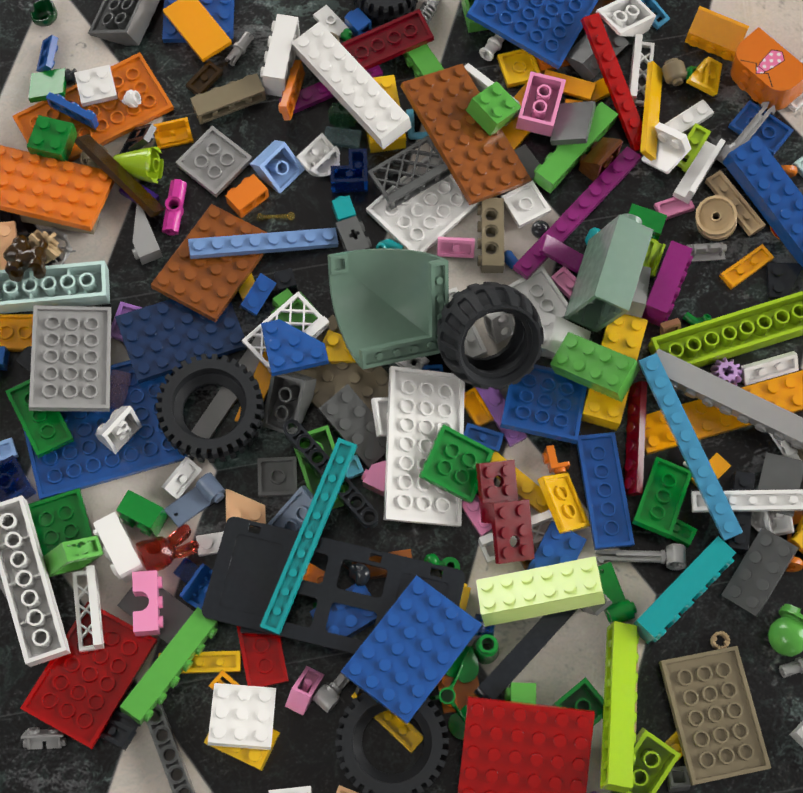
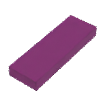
(561, 253)

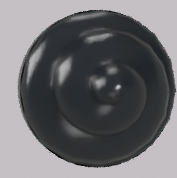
(539, 228)

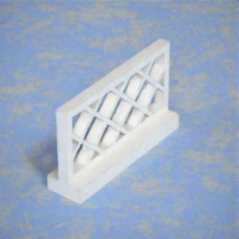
(314, 329)

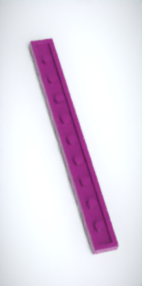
(579, 210)

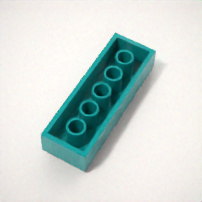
(687, 586)

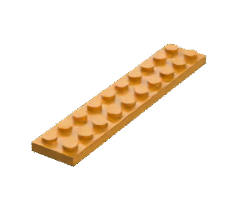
(709, 421)

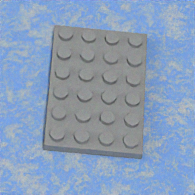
(70, 359)

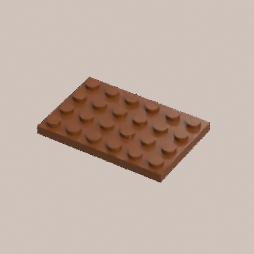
(212, 282)

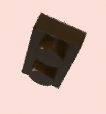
(204, 78)

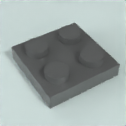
(277, 476)

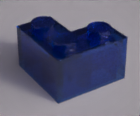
(352, 176)

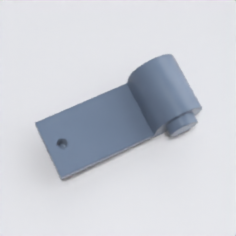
(196, 500)

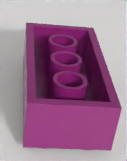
(667, 283)

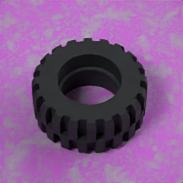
(385, 10)

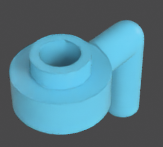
(412, 135)

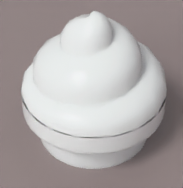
(131, 98)

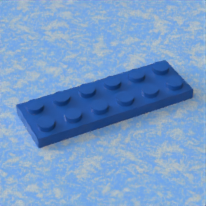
(604, 491)

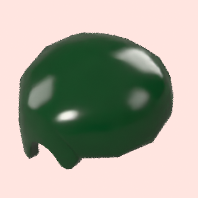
(44, 13)

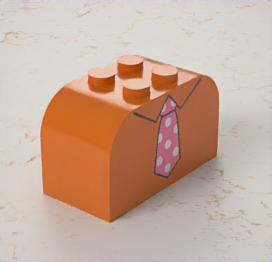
(767, 70)

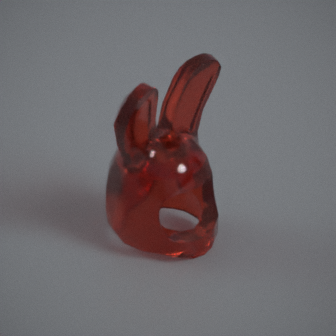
(161, 551)

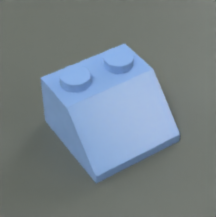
(277, 166)

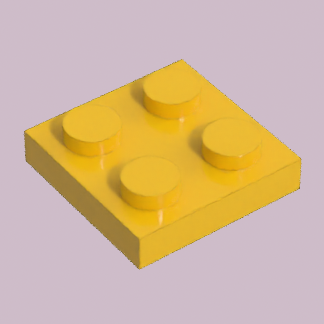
(517, 67)

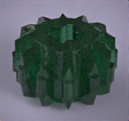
(340, 116)

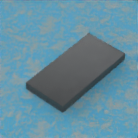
(173, 612)

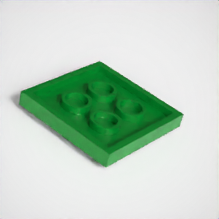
(453, 463)
(60, 519)

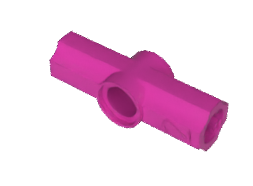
(175, 198)

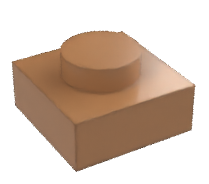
(669, 326)

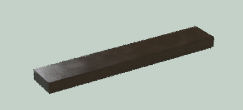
(119, 175)

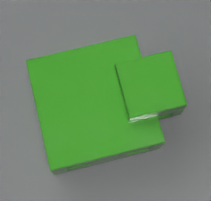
(281, 298)

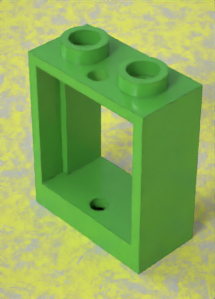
(70, 558)

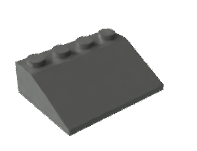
(123, 20)

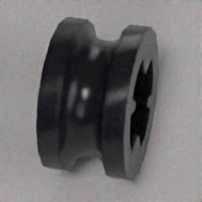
(70, 76)

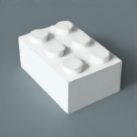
(118, 547)

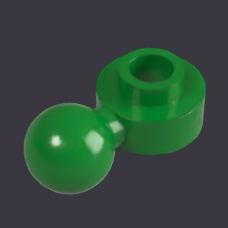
(434, 559)

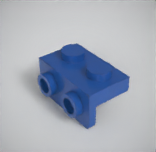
(196, 588)

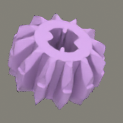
(728, 367)

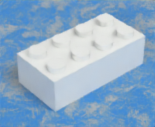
(280, 54)

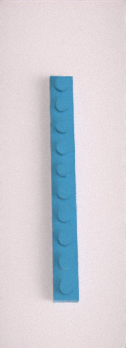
(690, 447)

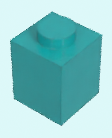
(343, 208)

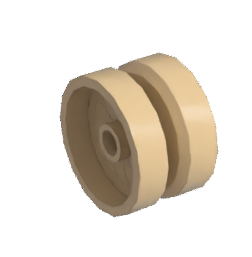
(713, 228)

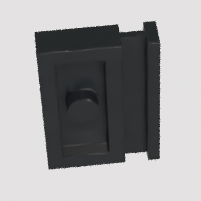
(120, 730)

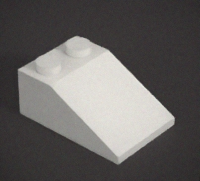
(627, 17)
(555, 331)
(119, 428)

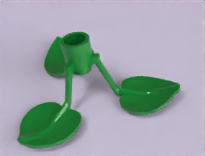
(465, 670)

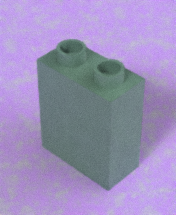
(609, 273)

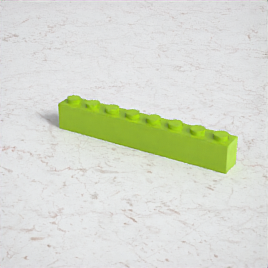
(619, 708)

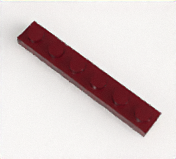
(635, 439)

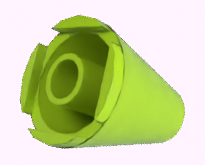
(142, 164)

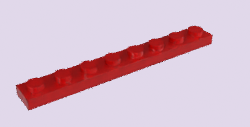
(614, 79)

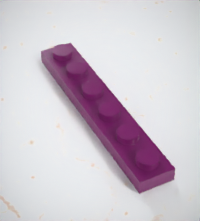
(318, 92)

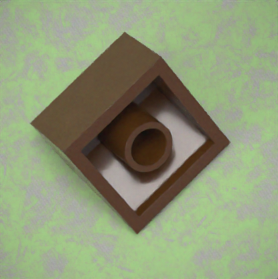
(599, 157)

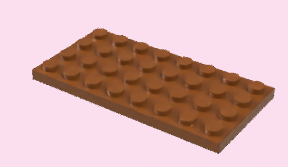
(478, 162)

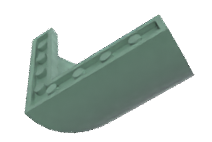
(388, 303)

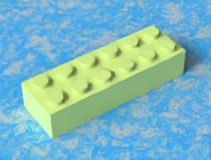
(540, 591)

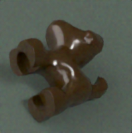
(22, 256)

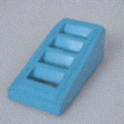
(660, 13)

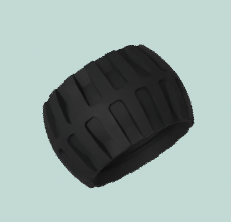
(513, 360)

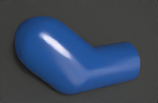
(510, 259)

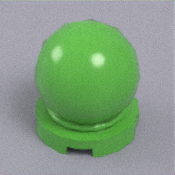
(787, 632)

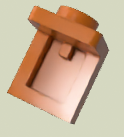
(550, 458)

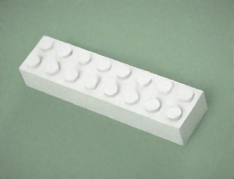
(351, 85)
(29, 586)

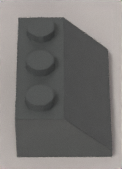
(582, 56)

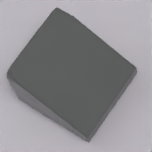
(678, 779)

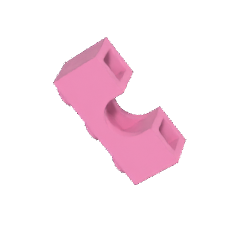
(148, 620)

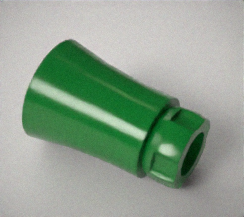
(486, 656)

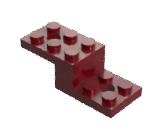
(505, 511)

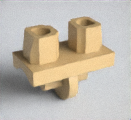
(52, 251)

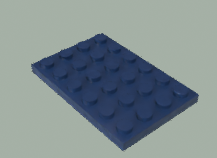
(170, 333)

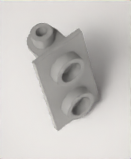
(708, 251)
(35, 736)

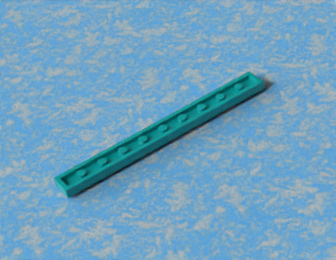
(308, 536)

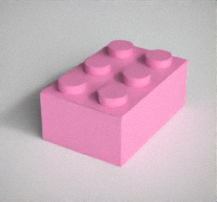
(540, 104)

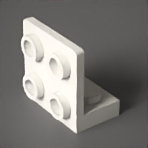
(671, 148)

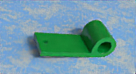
(621, 608)

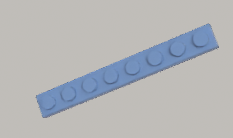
(262, 243)

